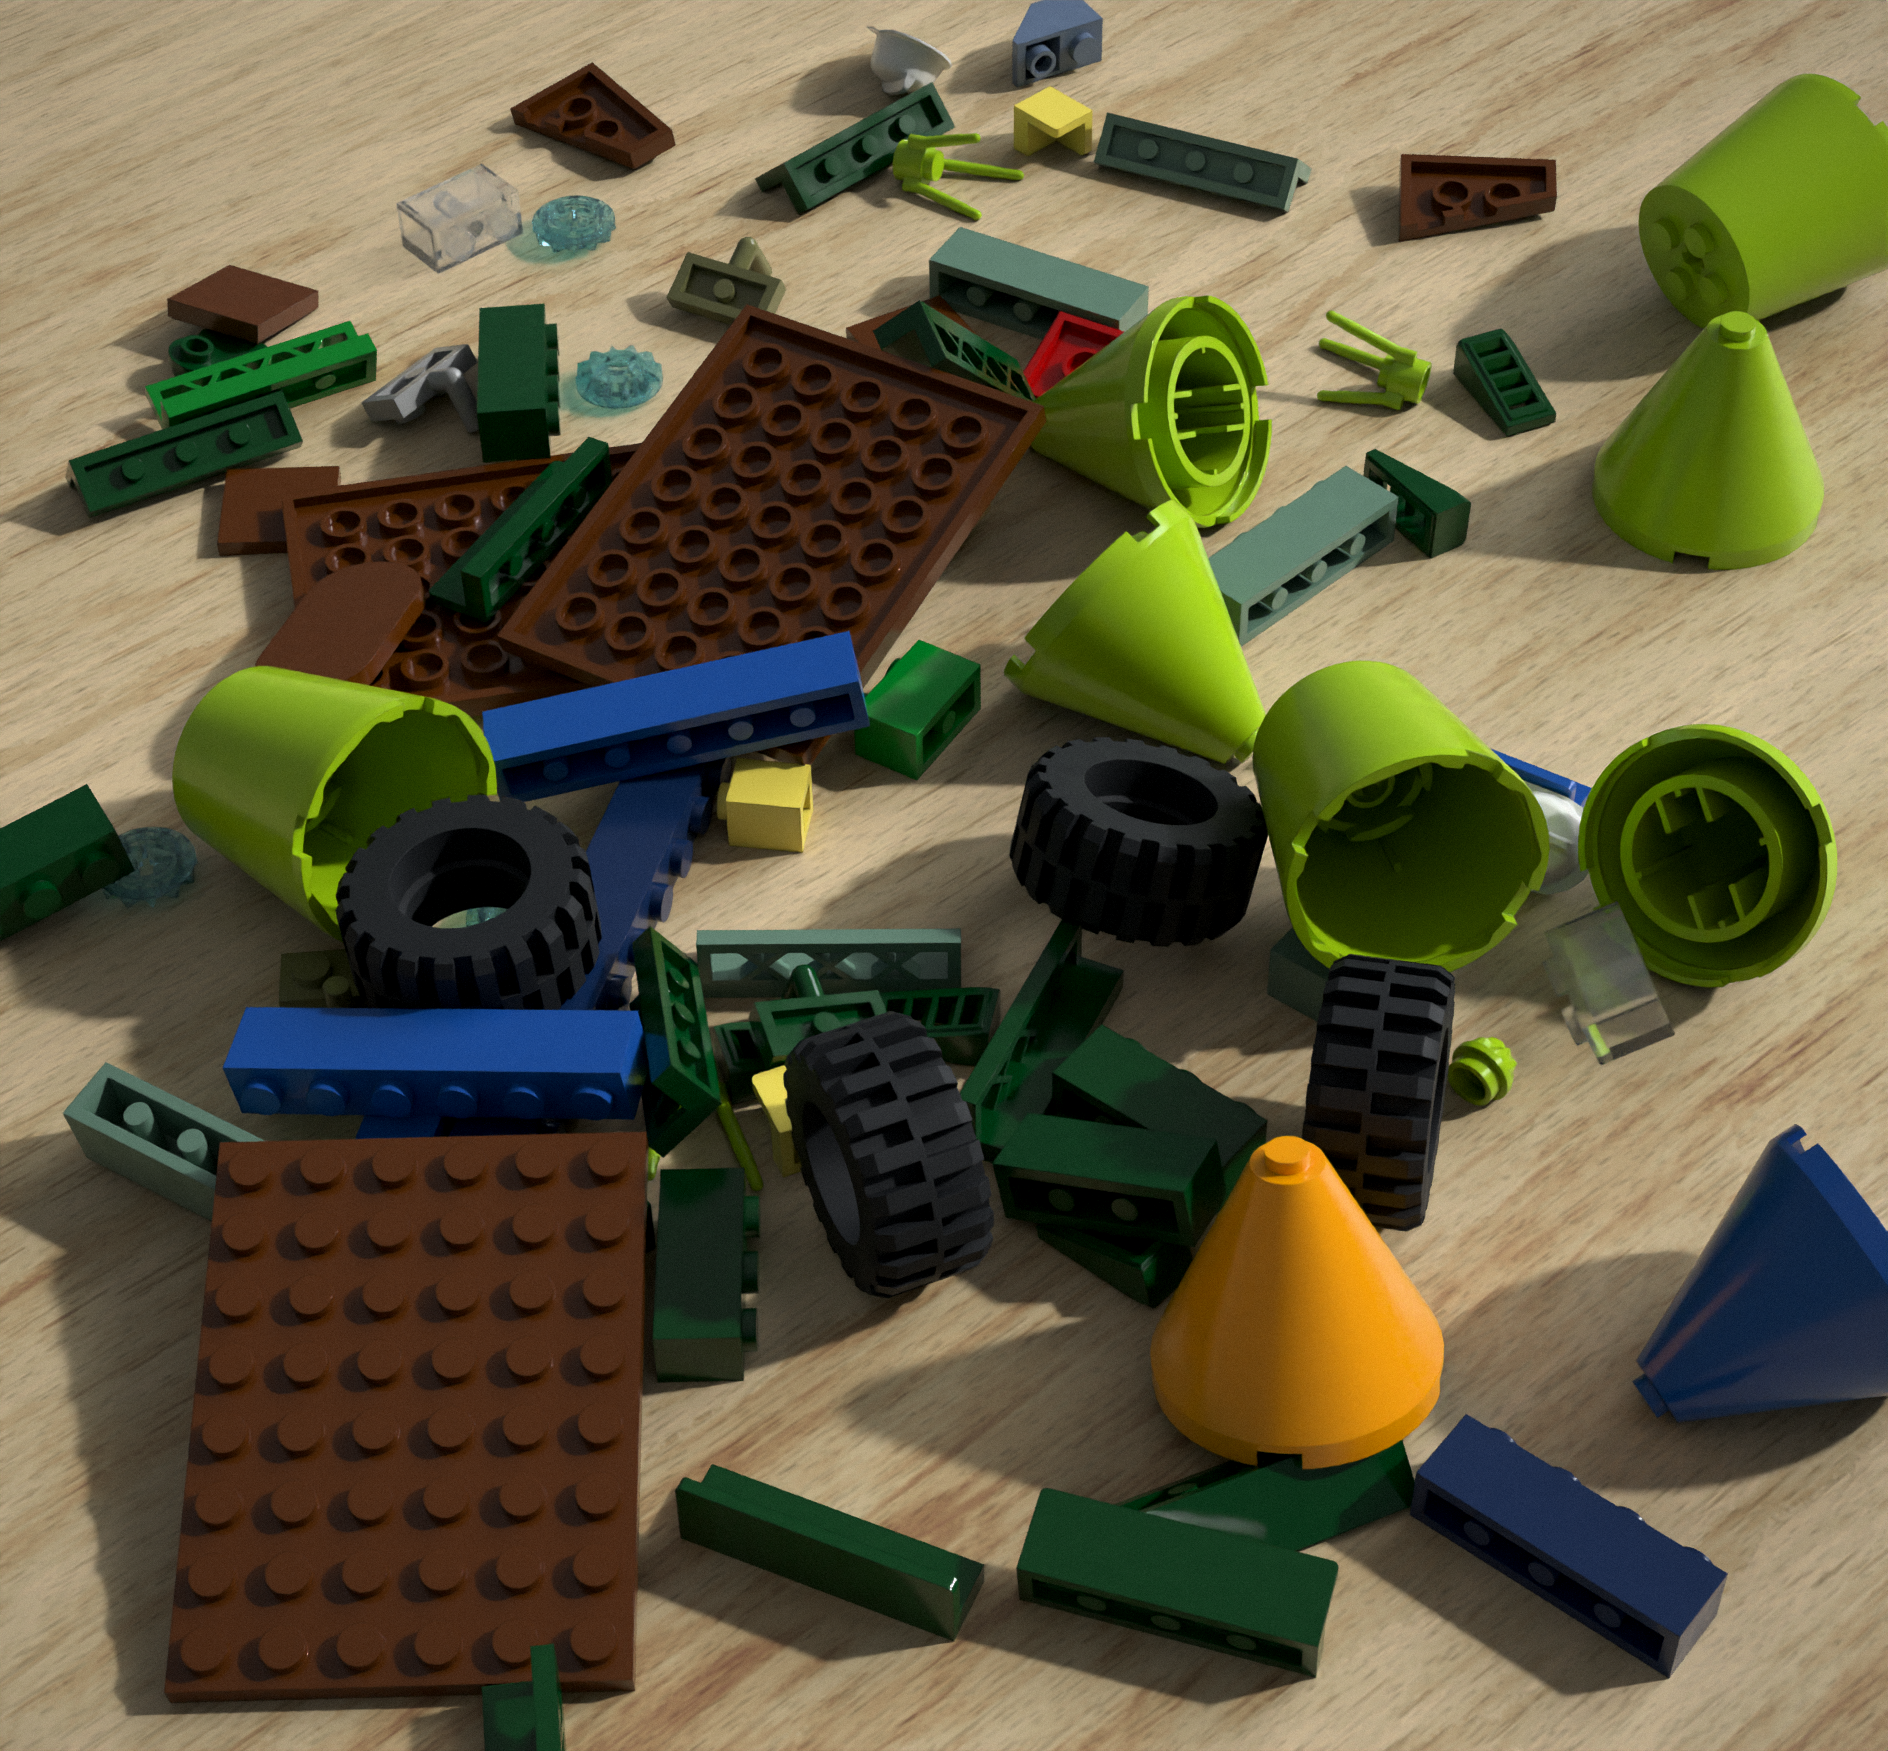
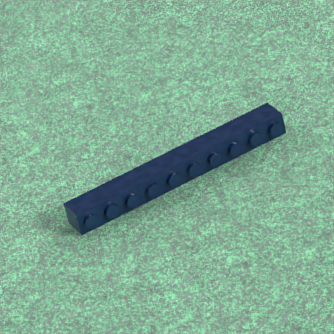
(633, 867)

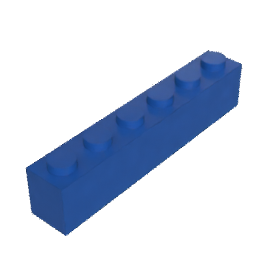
(676, 718)
(439, 1062)

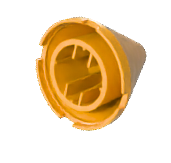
(1295, 1324)

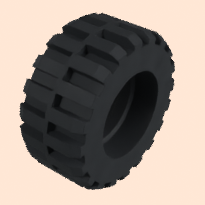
(1138, 841)
(461, 861)
(1382, 1082)
(888, 1154)

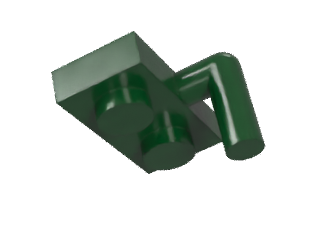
(806, 1013)

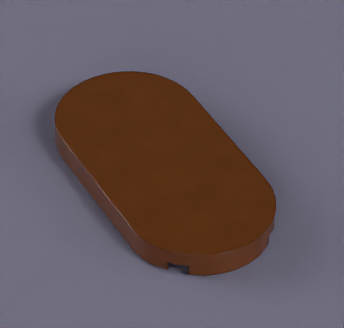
(349, 623)

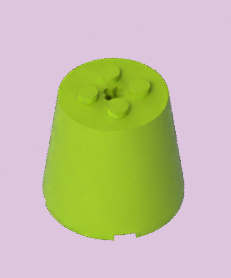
(1773, 206)
(305, 766)
(1393, 820)

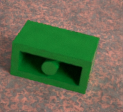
(919, 709)

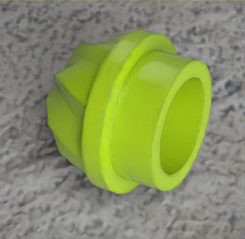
(1481, 1070)

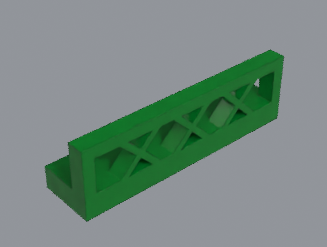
(300, 367)

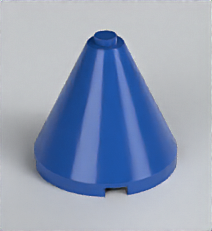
(1780, 1299)

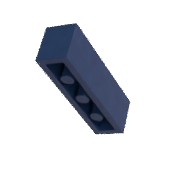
(1568, 1544)

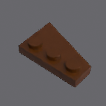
(596, 117)
(1468, 192)

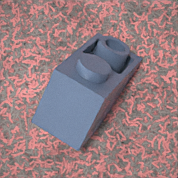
(1055, 40)

